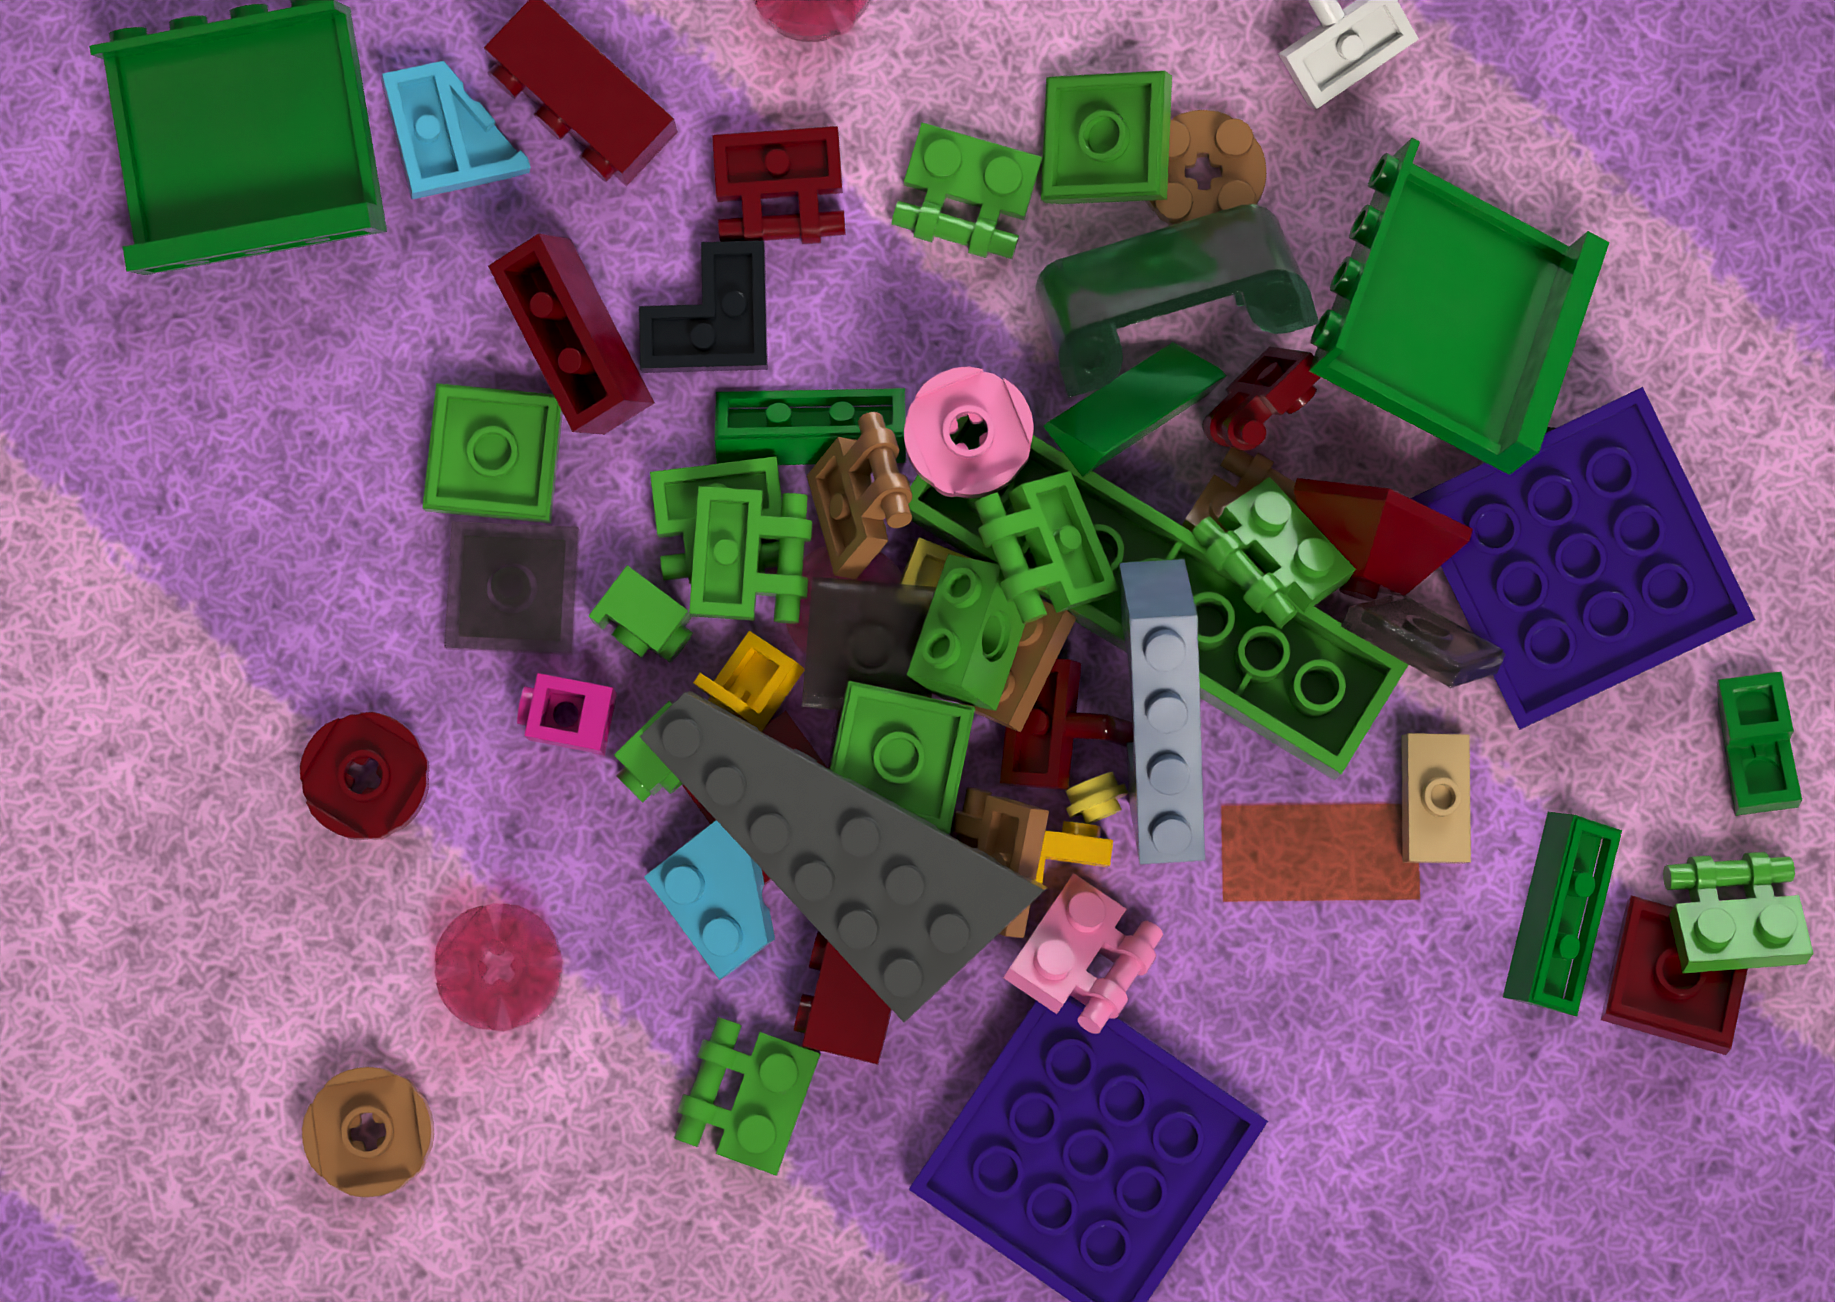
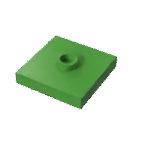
(1106, 138)
(493, 453)
(904, 748)

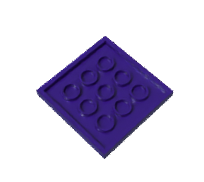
(1587, 560)
(1088, 1156)

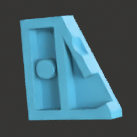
(444, 134)
(716, 898)

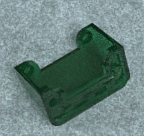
(1164, 272)

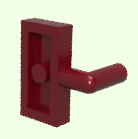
(1044, 747)

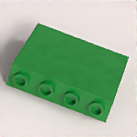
(242, 135)
(1455, 313)

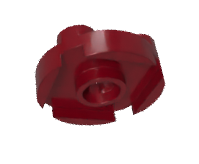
(357, 740)

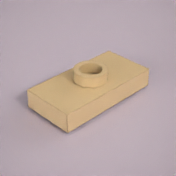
(1436, 798)

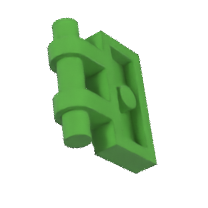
(971, 173)
(676, 505)
(1060, 540)
(1283, 543)
(728, 554)
(1739, 931)
(766, 1102)

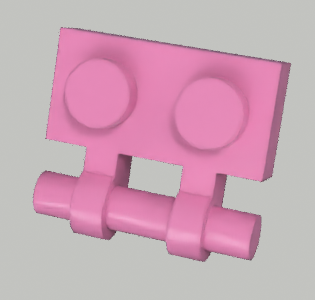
(1066, 943)

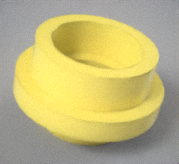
(1096, 798)

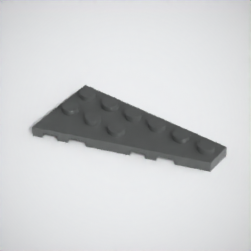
(863, 870)

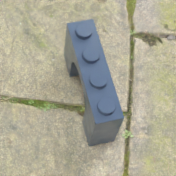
(1165, 704)

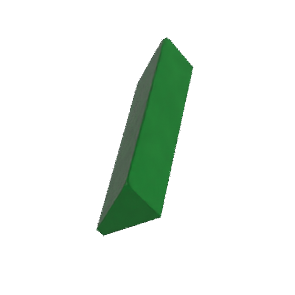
(1132, 406)
(799, 434)
(1555, 912)

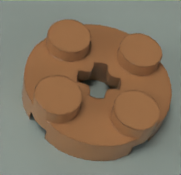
(1228, 145)
(339, 1109)

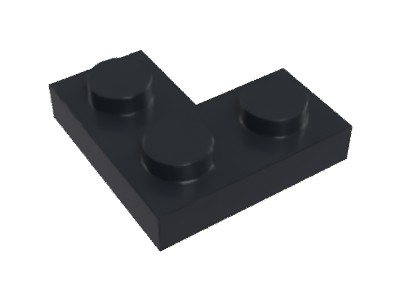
(724, 330)

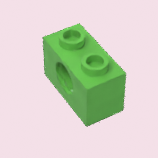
(968, 635)

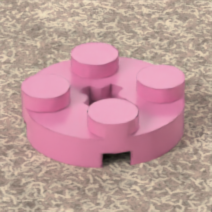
(985, 399)

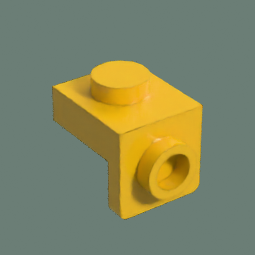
(752, 681)
(1075, 844)

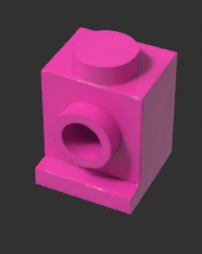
(594, 707)

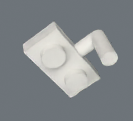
(1346, 46)

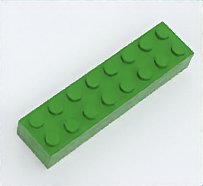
(1294, 684)

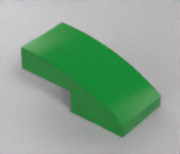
(1758, 743)

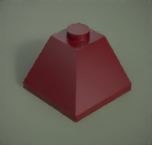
(1381, 534)

